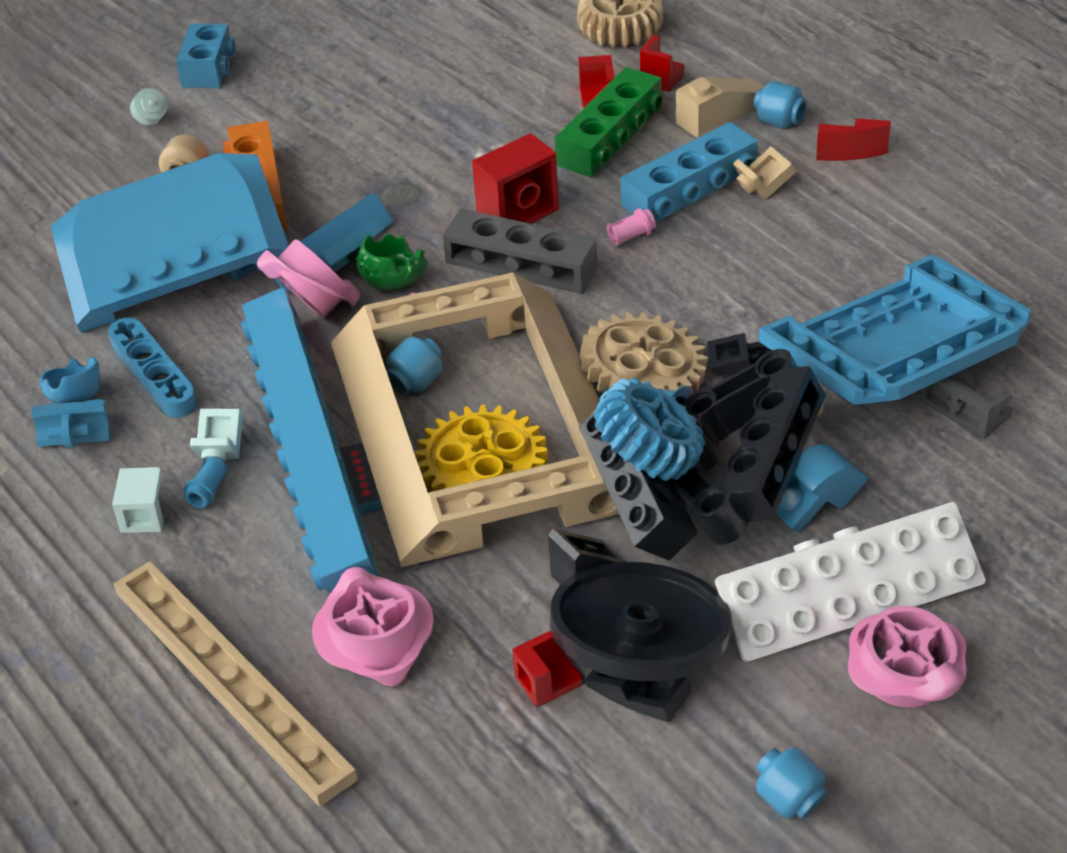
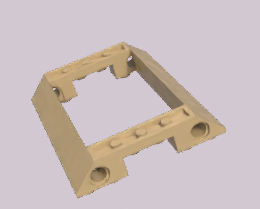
(450, 519)

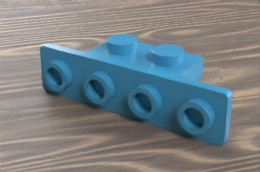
(347, 232)

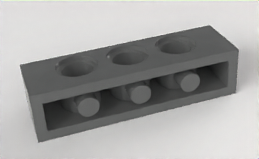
(526, 249)

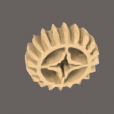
(619, 20)

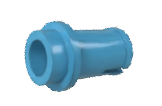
(201, 489)

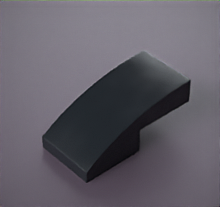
(733, 354)
(650, 698)

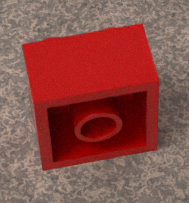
(517, 180)

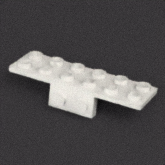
(849, 579)

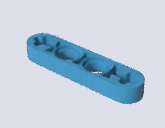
(154, 365)

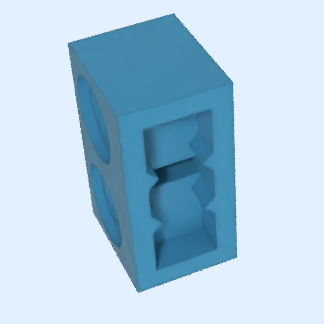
(205, 55)

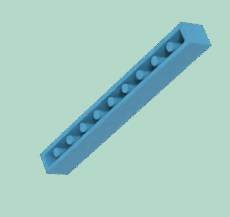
(308, 441)

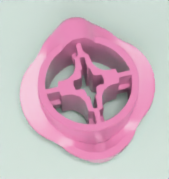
(309, 278)
(373, 626)
(908, 670)

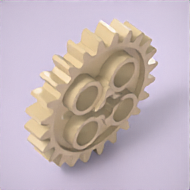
(642, 351)

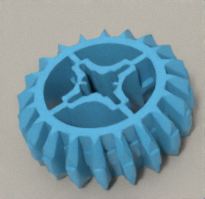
(649, 429)

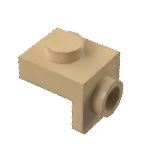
(765, 173)

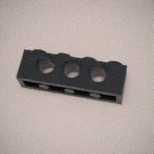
(646, 505)

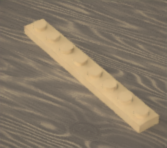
(237, 684)

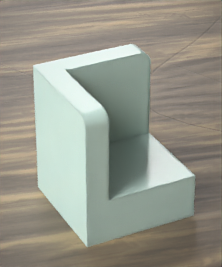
(137, 500)

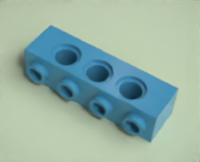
(688, 172)

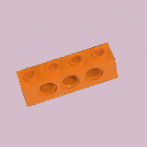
(256, 139)

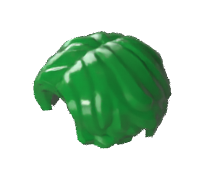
(390, 263)

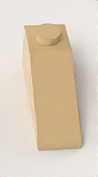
(713, 102)

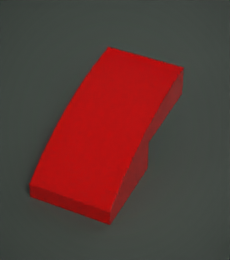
(845, 143)

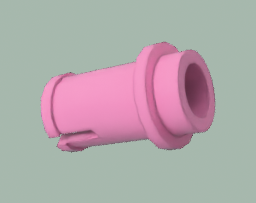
(639, 223)

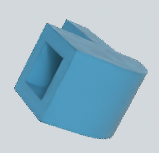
(819, 477)

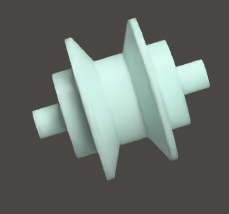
(148, 106)

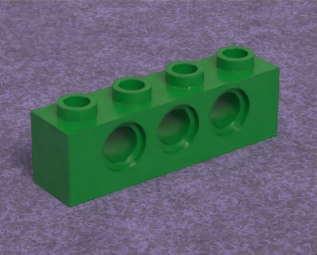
(608, 122)

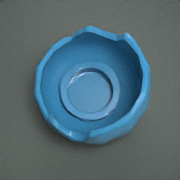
(71, 383)

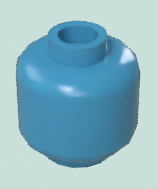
(780, 105)
(414, 365)
(791, 782)

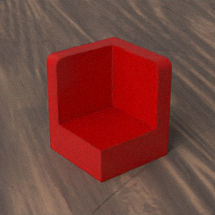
(660, 64)
(594, 76)
(544, 669)

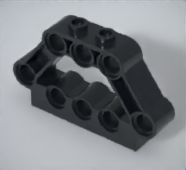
(776, 412)

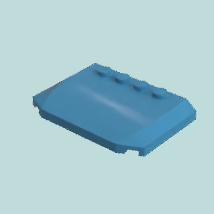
(165, 234)
(903, 333)

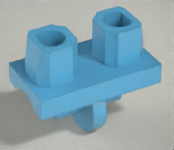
(71, 423)

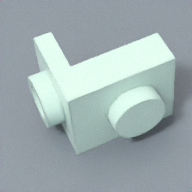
(218, 434)

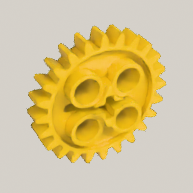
(478, 447)

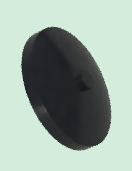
(640, 621)

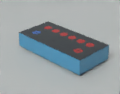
(361, 478)

